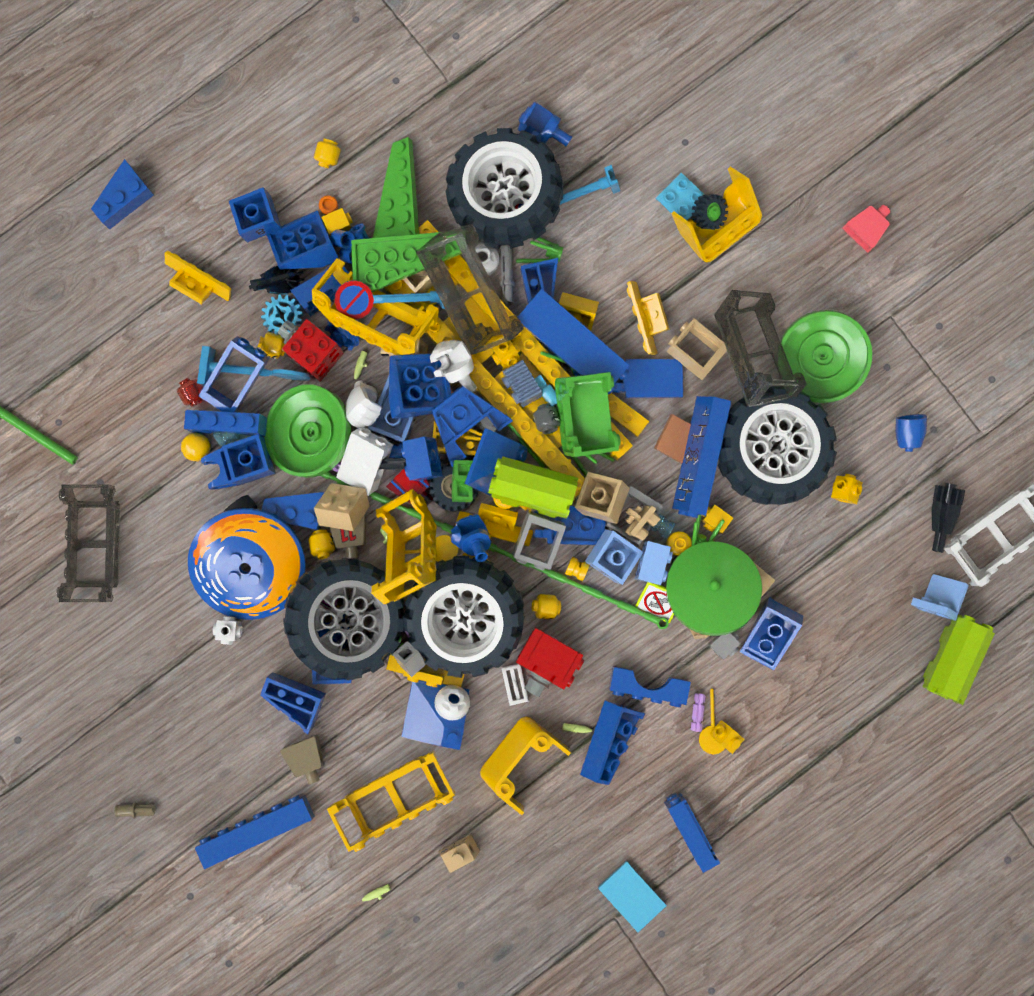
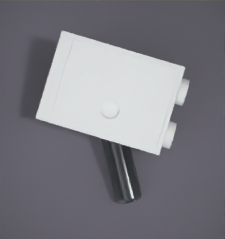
(366, 460)

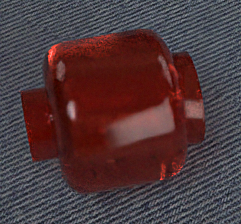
(189, 392)

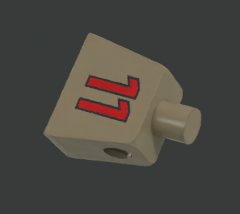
(351, 539)

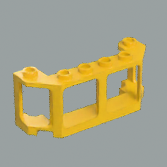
(404, 344)
(421, 568)
(386, 781)

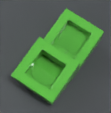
(461, 491)

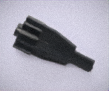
(277, 281)
(945, 512)

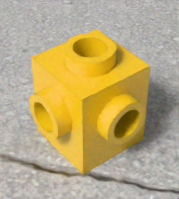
(506, 353)
(847, 489)

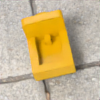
(727, 736)

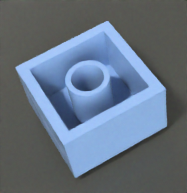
(614, 556)
(653, 563)

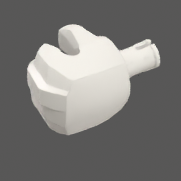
(455, 363)
(361, 405)

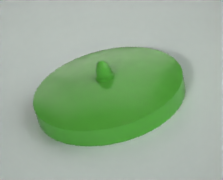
(829, 353)
(307, 431)
(713, 588)

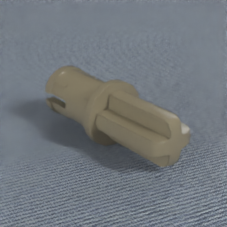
(134, 810)

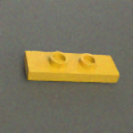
(626, 415)

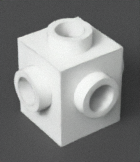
(234, 627)

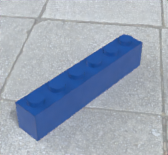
(254, 832)

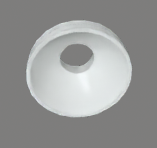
(493, 259)
(446, 708)

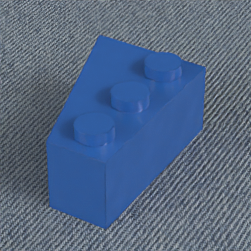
(121, 196)
(539, 276)
(304, 291)
(295, 509)
(294, 700)

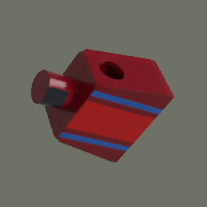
(402, 484)

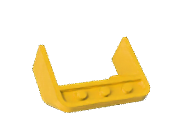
(741, 218)
(522, 736)

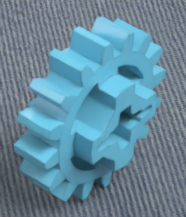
(289, 312)

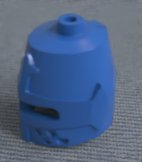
(910, 431)

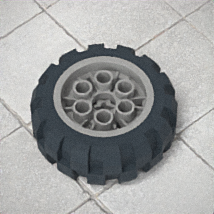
(305, 618)

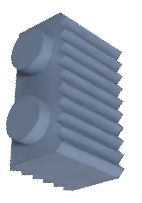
(522, 384)

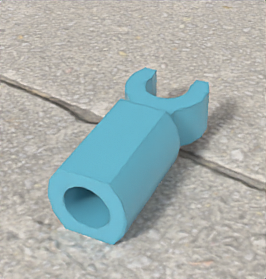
(548, 392)

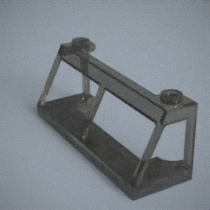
(472, 334)
(751, 383)

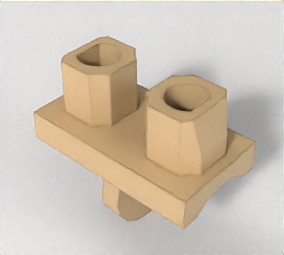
(646, 515)

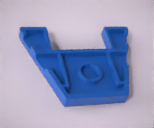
(459, 414)

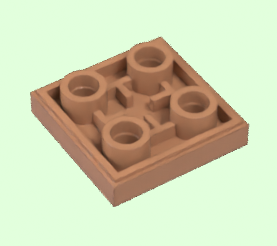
(674, 438)

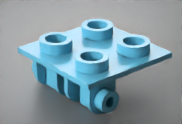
(680, 196)

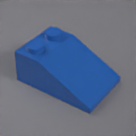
(772, 634)

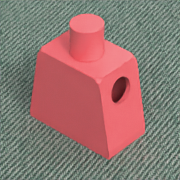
(868, 226)

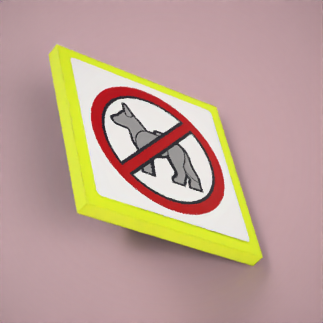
(654, 600)

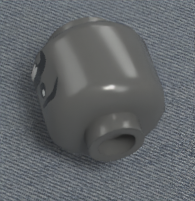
(546, 419)

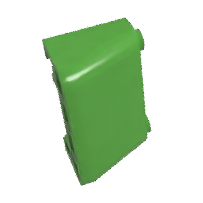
(585, 414)

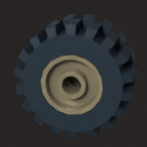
(442, 491)

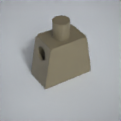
(304, 758)

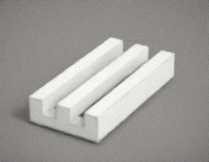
(518, 700)

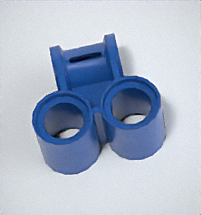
(354, 233)

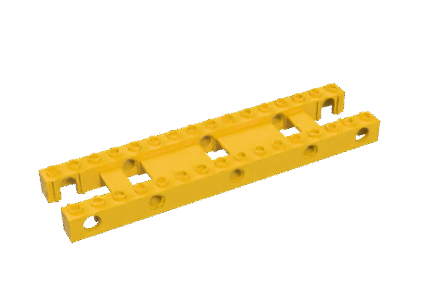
(493, 389)

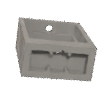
(643, 499)
(543, 521)

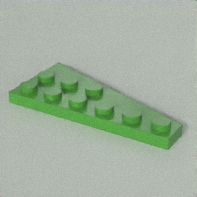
(398, 201)
(391, 259)

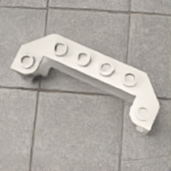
(982, 576)

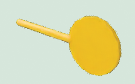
(444, 549)
(706, 742)

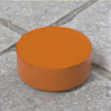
(328, 204)

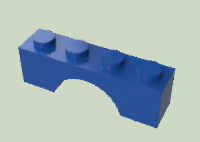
(232, 422)
(672, 691)

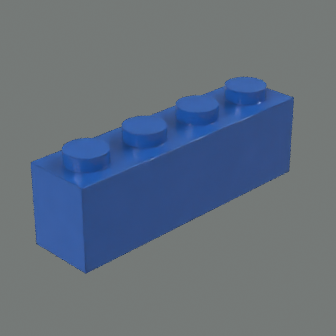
(609, 741)

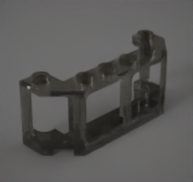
(111, 543)

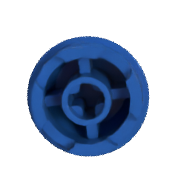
(342, 336)

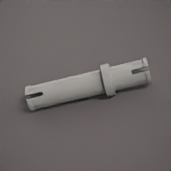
(507, 275)

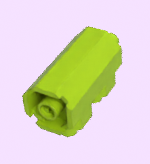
(533, 487)
(958, 658)

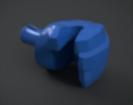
(542, 124)
(472, 537)

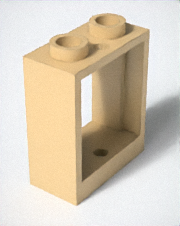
(707, 338)

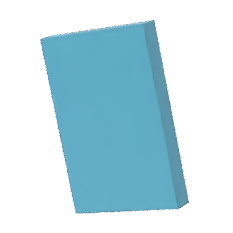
(632, 896)

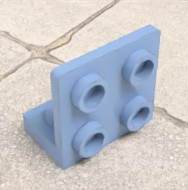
(942, 597)

